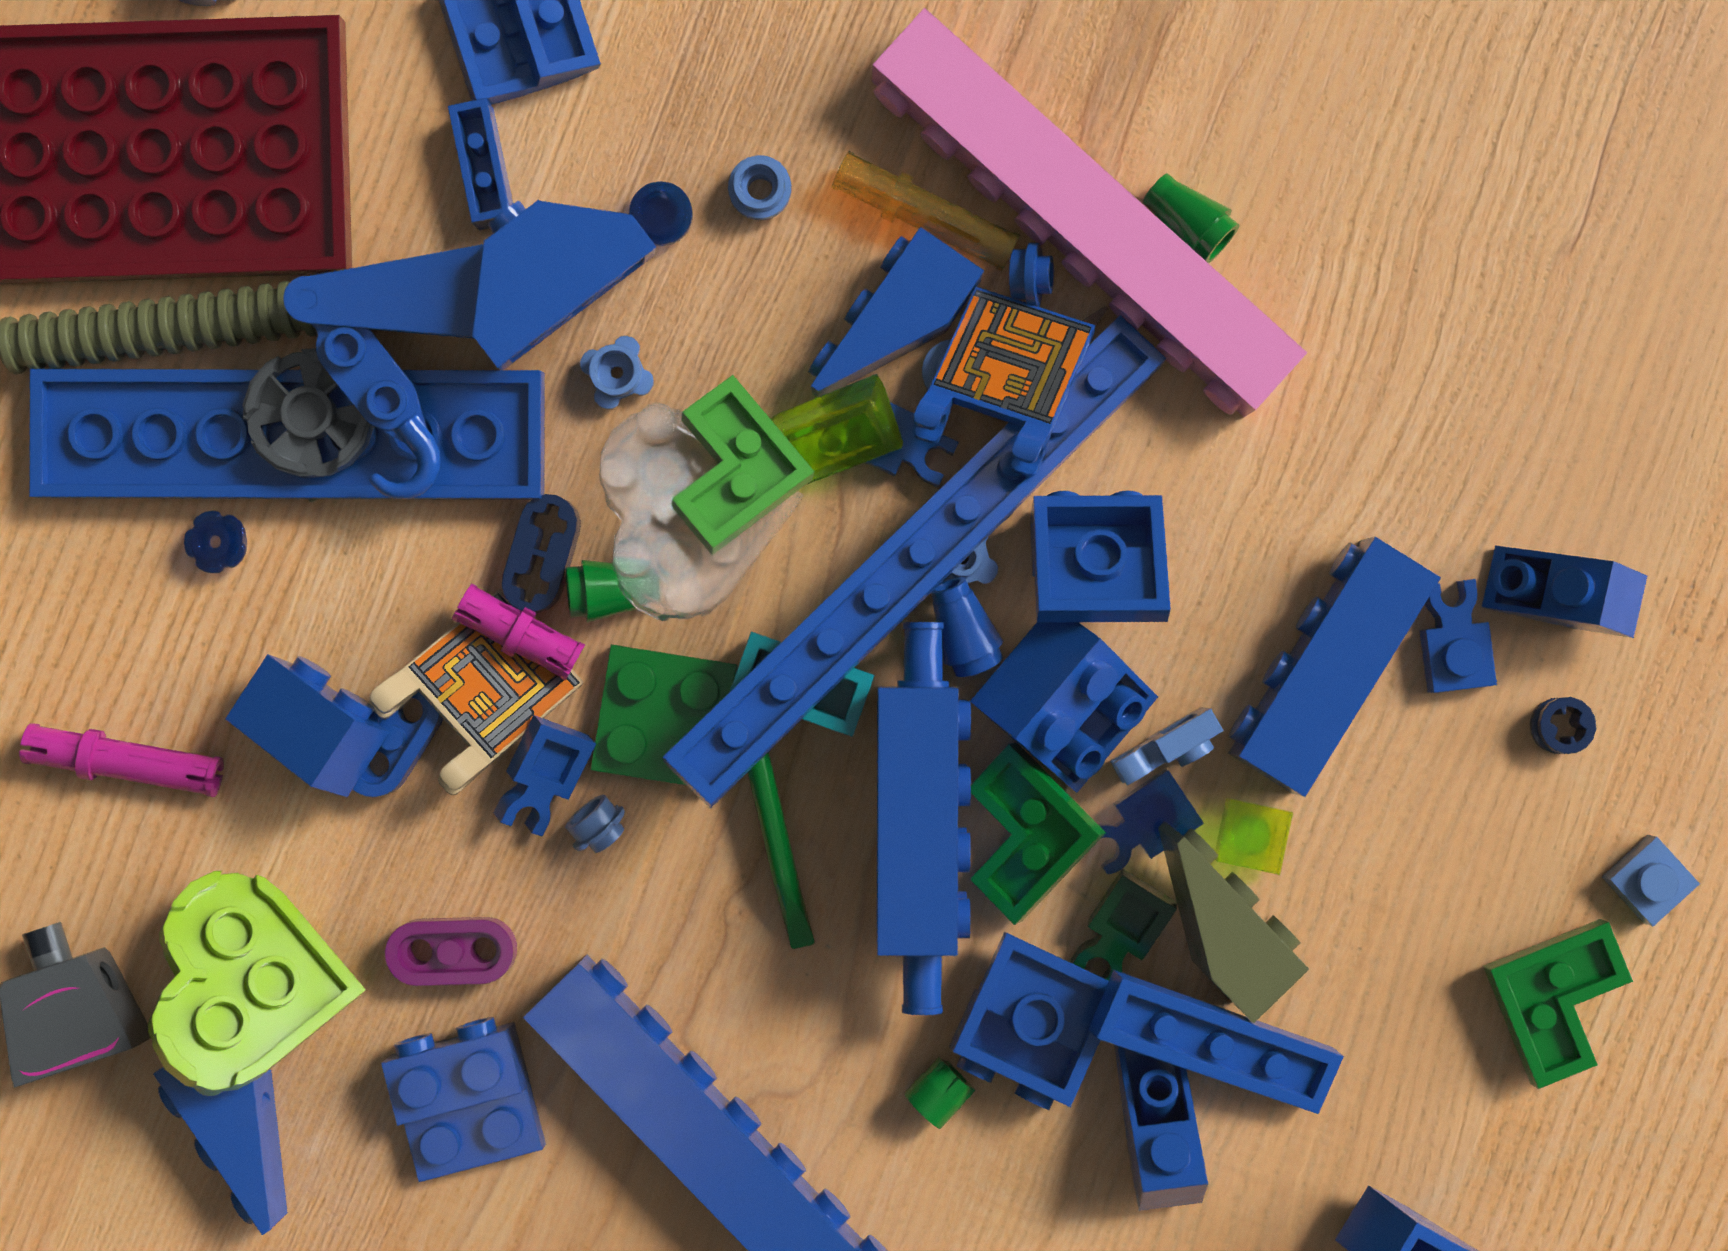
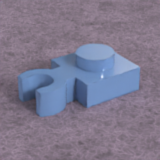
(1182, 740)

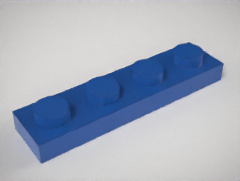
(1215, 1042)

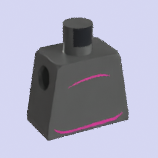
(66, 1009)

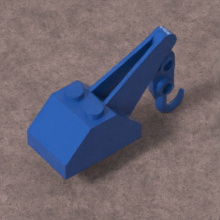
(503, 293)

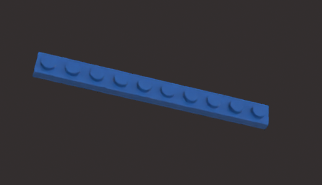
(901, 575)

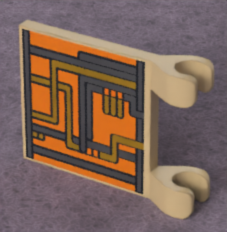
(478, 693)

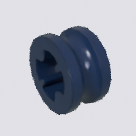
(1544, 731)

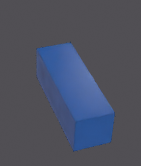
(480, 160)

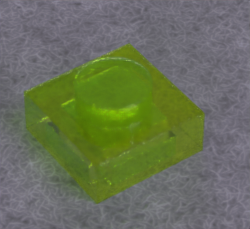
(1253, 836)

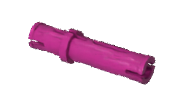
(96, 755)

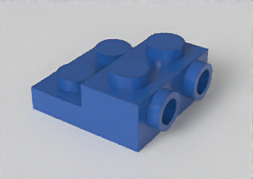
(1099, 558)
(1031, 1023)
(463, 1098)

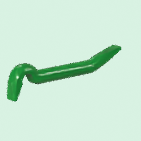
(780, 853)

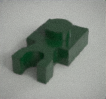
(1126, 921)

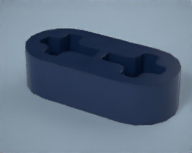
(526, 549)

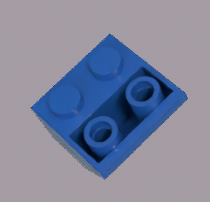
(1065, 699)

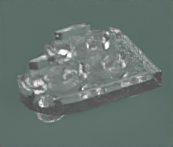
(654, 552)

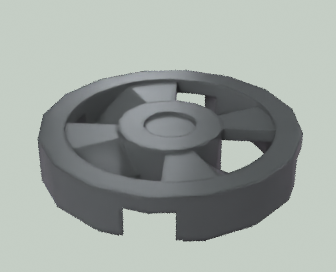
(307, 416)

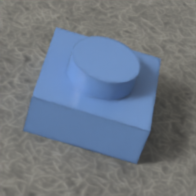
(1650, 880)

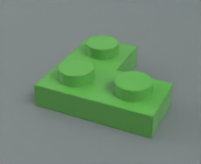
(753, 469)

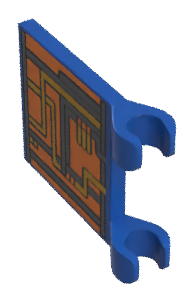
(1010, 366)

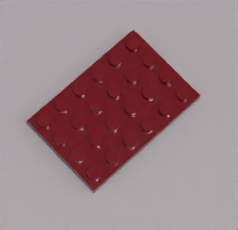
(174, 149)

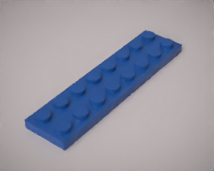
(189, 440)

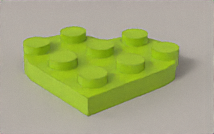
(244, 983)

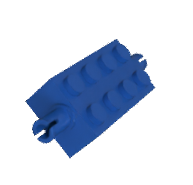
(918, 819)

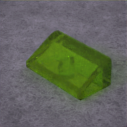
(842, 427)

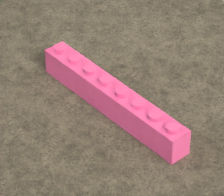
(1084, 215)

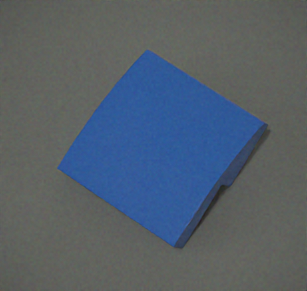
(519, 45)

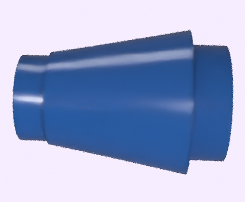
(968, 634)

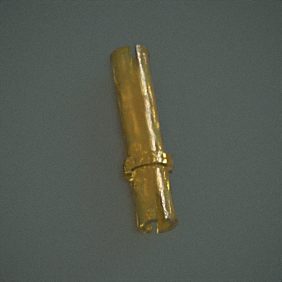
(920, 208)

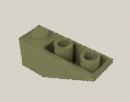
(1224, 935)

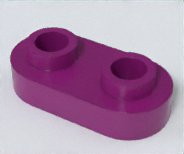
(453, 951)

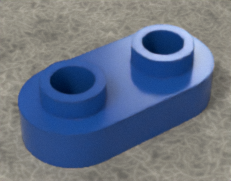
(401, 747)

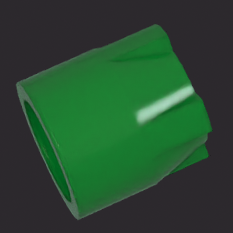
(939, 1092)

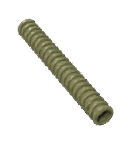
(147, 328)

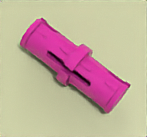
(518, 631)

